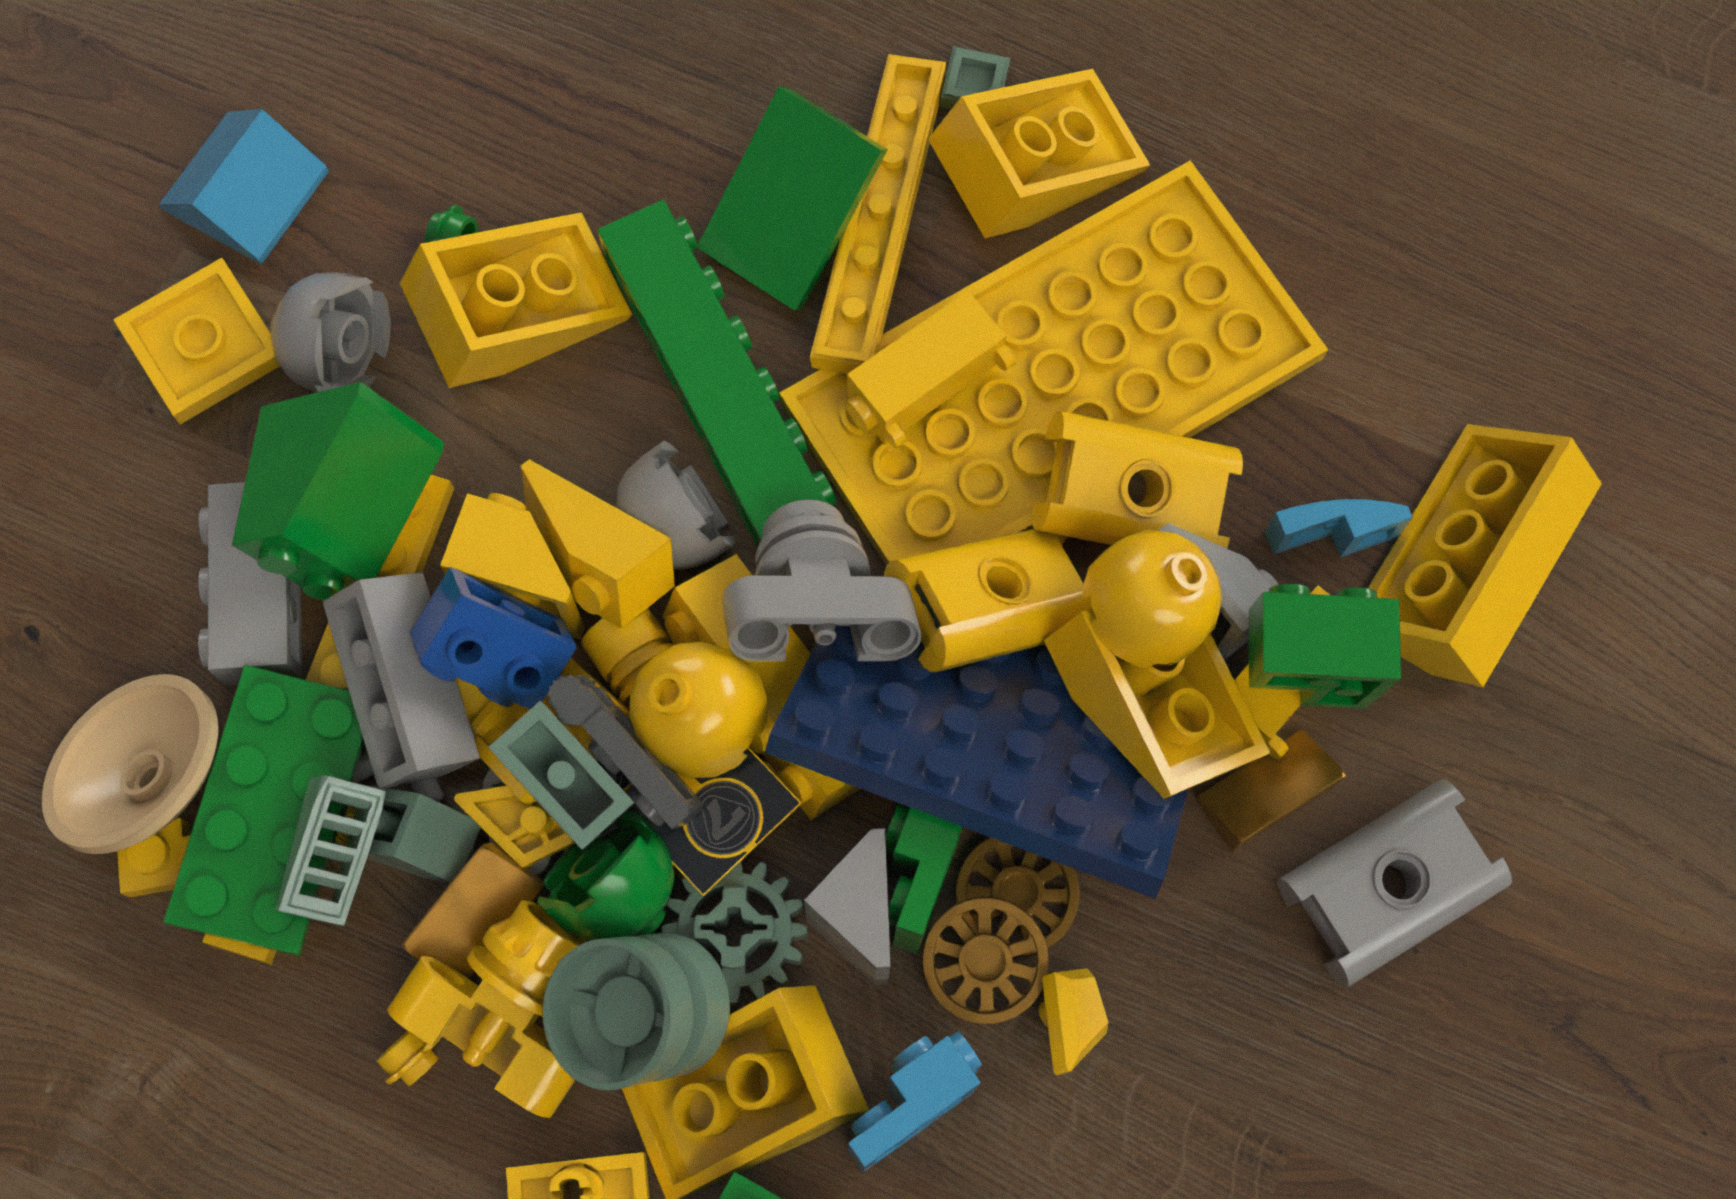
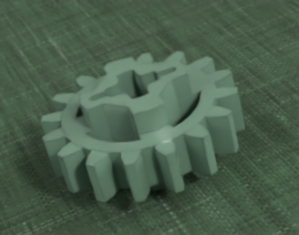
(766, 929)

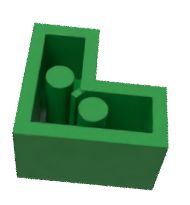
(1326, 646)

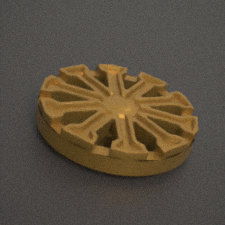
(1021, 887)
(985, 960)

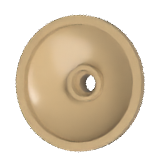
(130, 764)

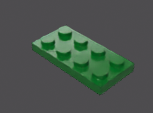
(249, 813)

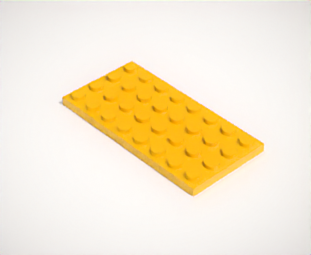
(1126, 319)

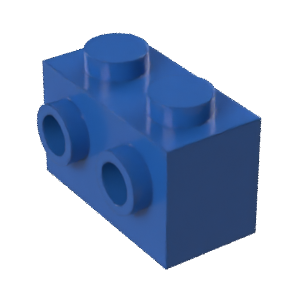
(491, 641)

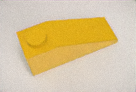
(603, 553)

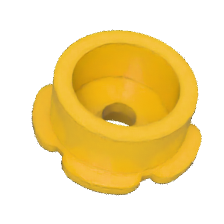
(407, 1059)

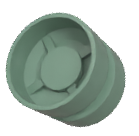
(635, 1010)

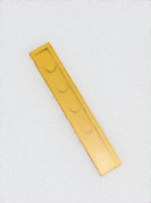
(877, 232)

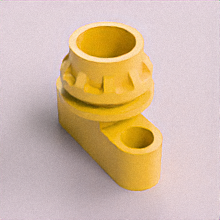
(498, 1016)

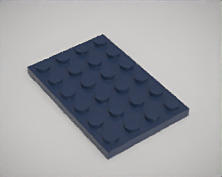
(984, 750)

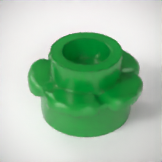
(450, 224)

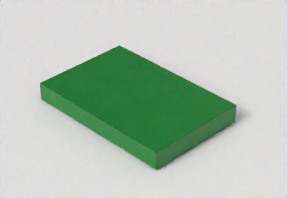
(791, 197)

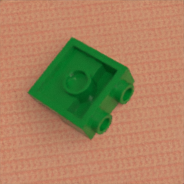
(921, 858)

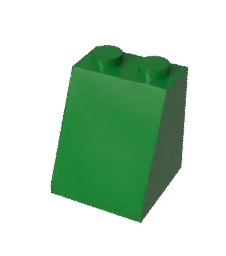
(331, 486)

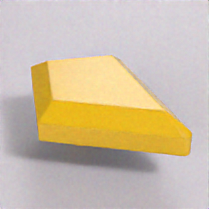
(519, 829)
(1073, 1016)

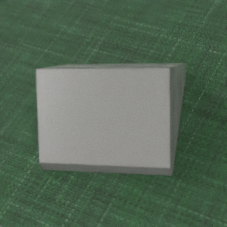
(853, 908)

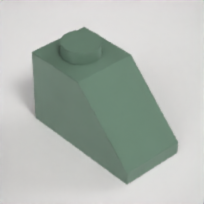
(561, 775)
(422, 836)

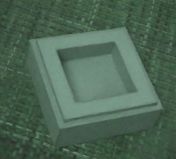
(972, 73)

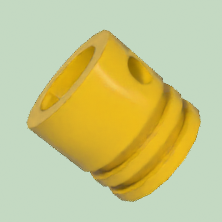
(624, 651)

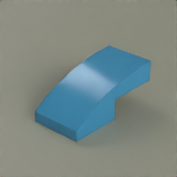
(1350, 522)

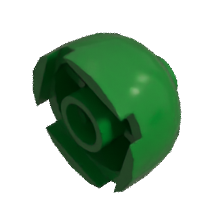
(613, 884)

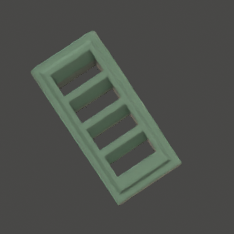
(312, 818)

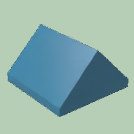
(246, 183)

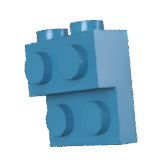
(925, 1086)

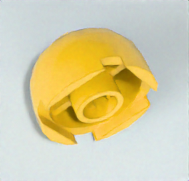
(1153, 597)
(697, 708)

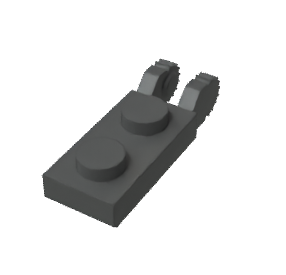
(660, 789)

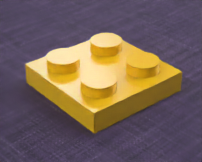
(199, 340)

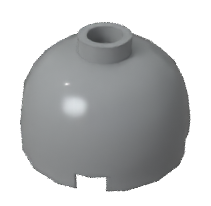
(330, 330)
(676, 506)

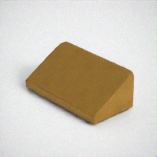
(1269, 790)
(478, 897)

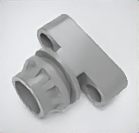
(819, 576)

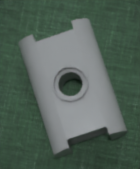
(1442, 875)

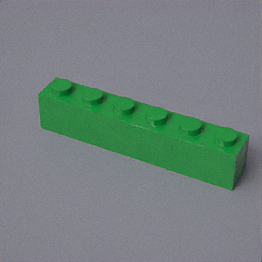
(710, 366)

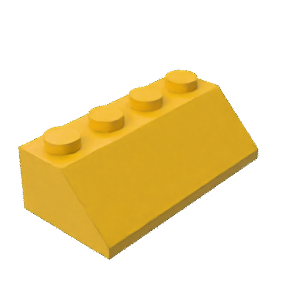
(1483, 547)

